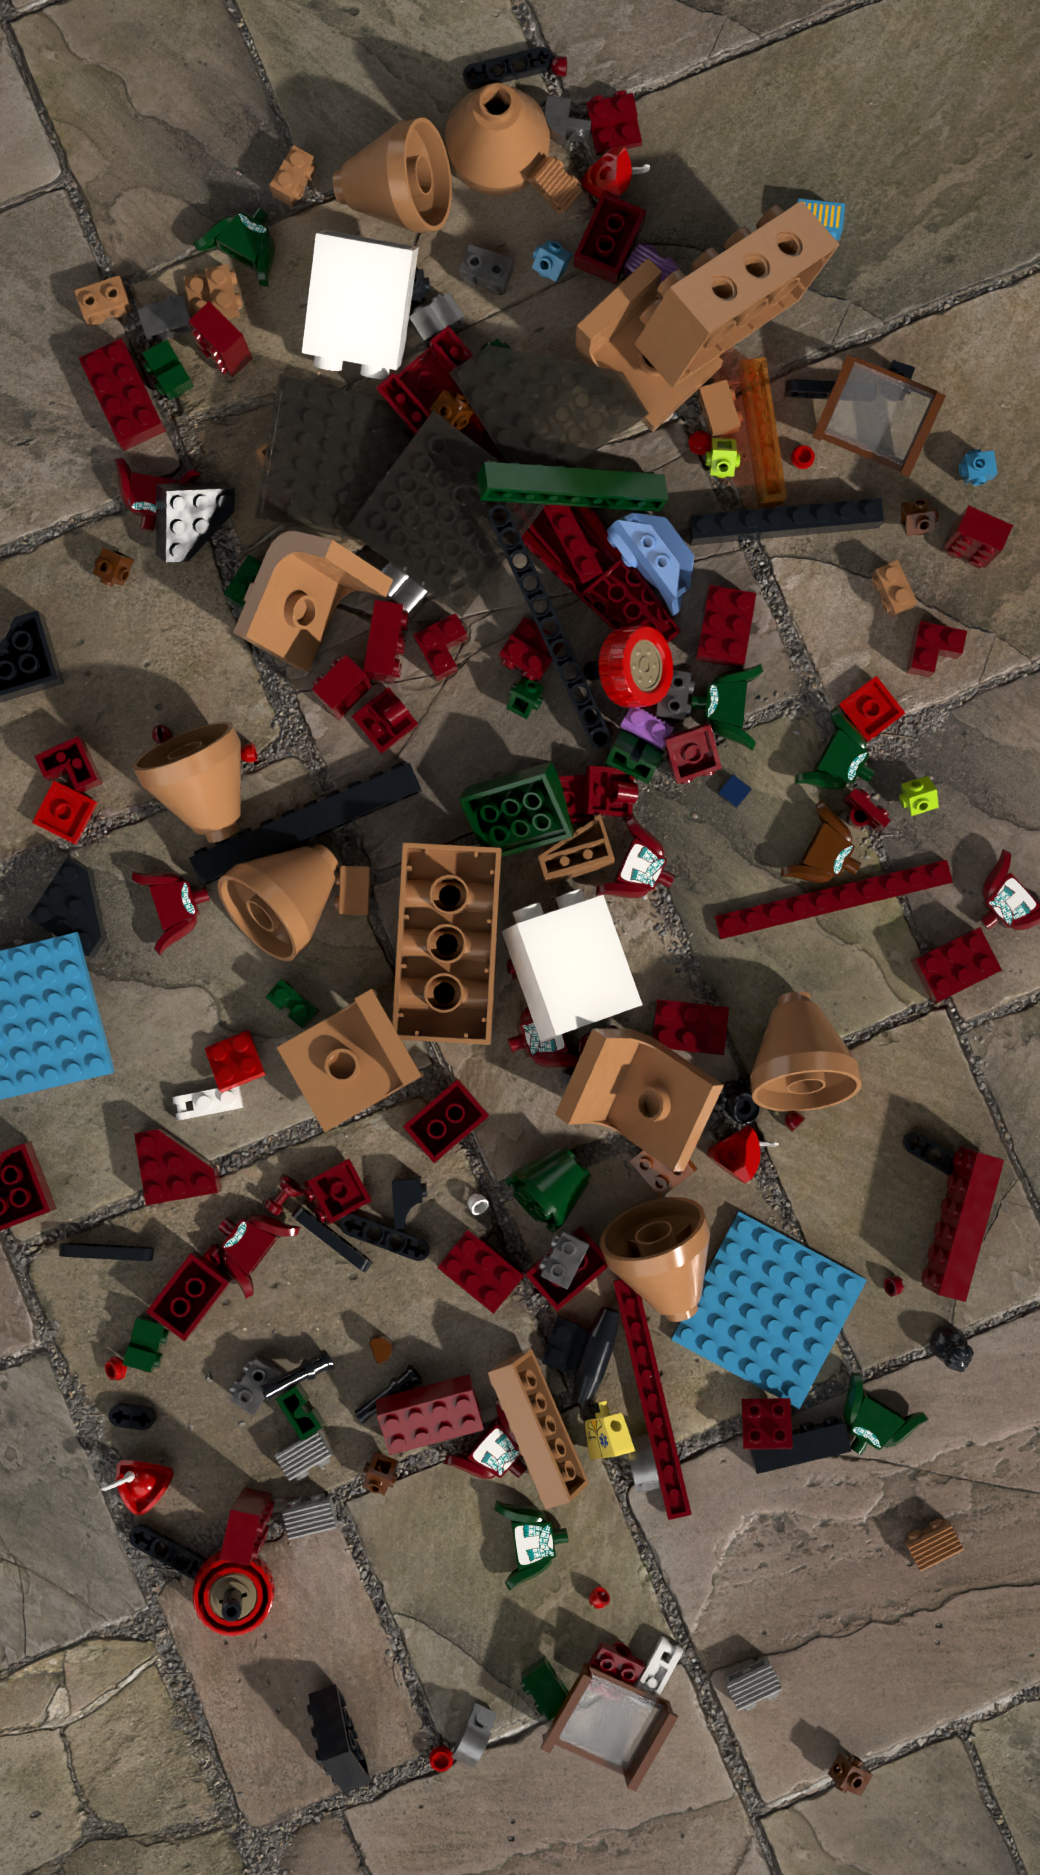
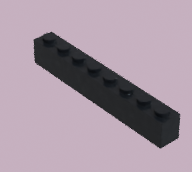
(785, 521)

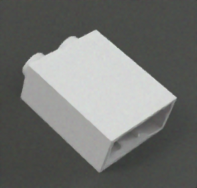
(359, 302)
(570, 964)

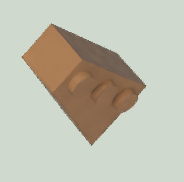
(578, 855)

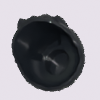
(738, 1102)
(951, 1347)

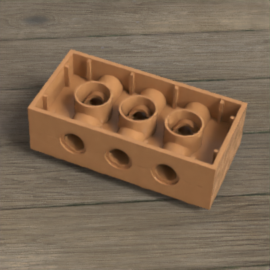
(733, 291)
(424, 921)

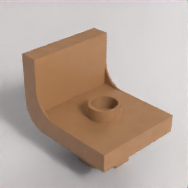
(609, 337)
(299, 592)
(349, 1061)
(641, 1093)

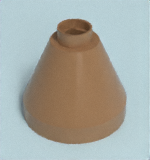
(496, 139)
(400, 178)
(197, 778)
(280, 898)
(802, 1059)
(661, 1253)

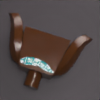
(827, 852)

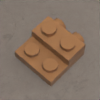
(216, 287)

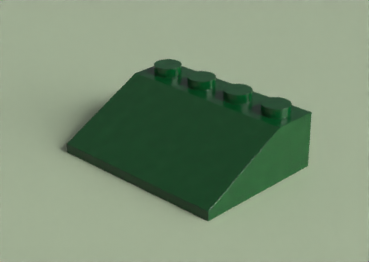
(518, 810)

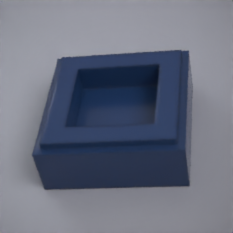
(734, 791)

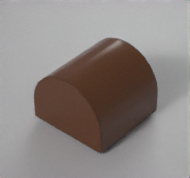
(381, 1348)

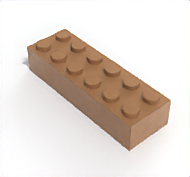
(538, 1429)

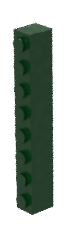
(571, 486)

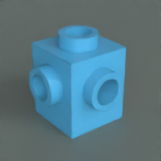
(551, 260)
(978, 467)

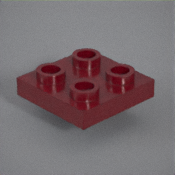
(385, 720)
(609, 792)
(875, 816)
(766, 1423)
(617, 1661)

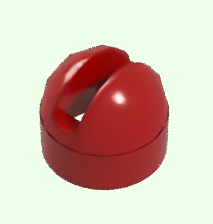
(249, 753)
(599, 1598)

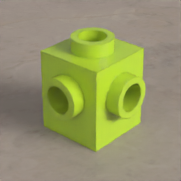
(723, 457)
(919, 796)

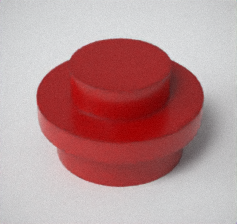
(700, 442)
(802, 457)
(115, 1369)
(440, 1758)

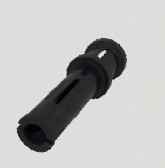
(307, 1370)
(397, 1385)

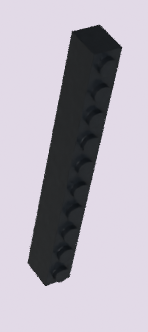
(307, 823)

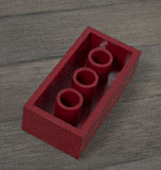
(122, 394)
(429, 1414)
(247, 1526)

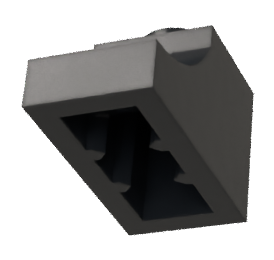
(406, 1194)

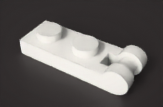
(208, 1102)
(658, 1669)

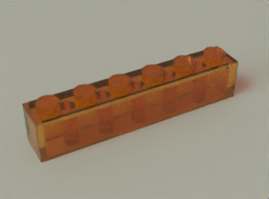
(762, 432)

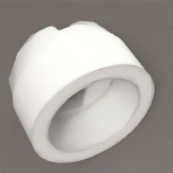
(477, 1204)

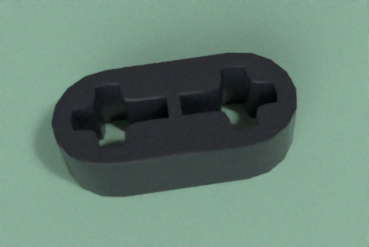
(132, 1422)

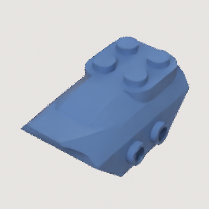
(657, 552)

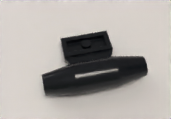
(583, 1351)

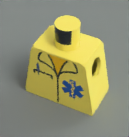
(607, 1433)

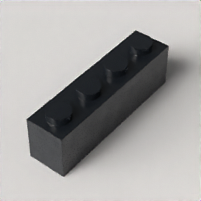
(809, 1444)

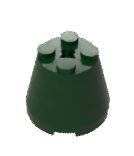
(549, 1187)

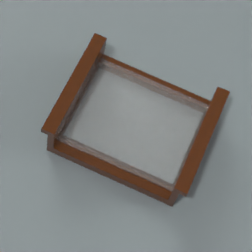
(879, 414)
(611, 1724)

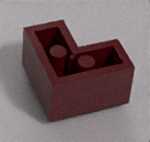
(933, 641)
(435, 644)
(72, 759)

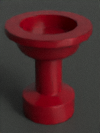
(289, 1188)

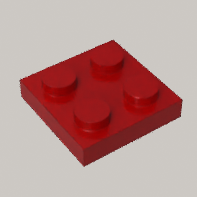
(871, 709)
(64, 812)
(235, 1061)

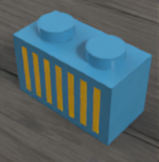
(829, 214)

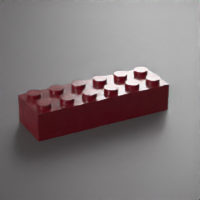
(962, 1223)

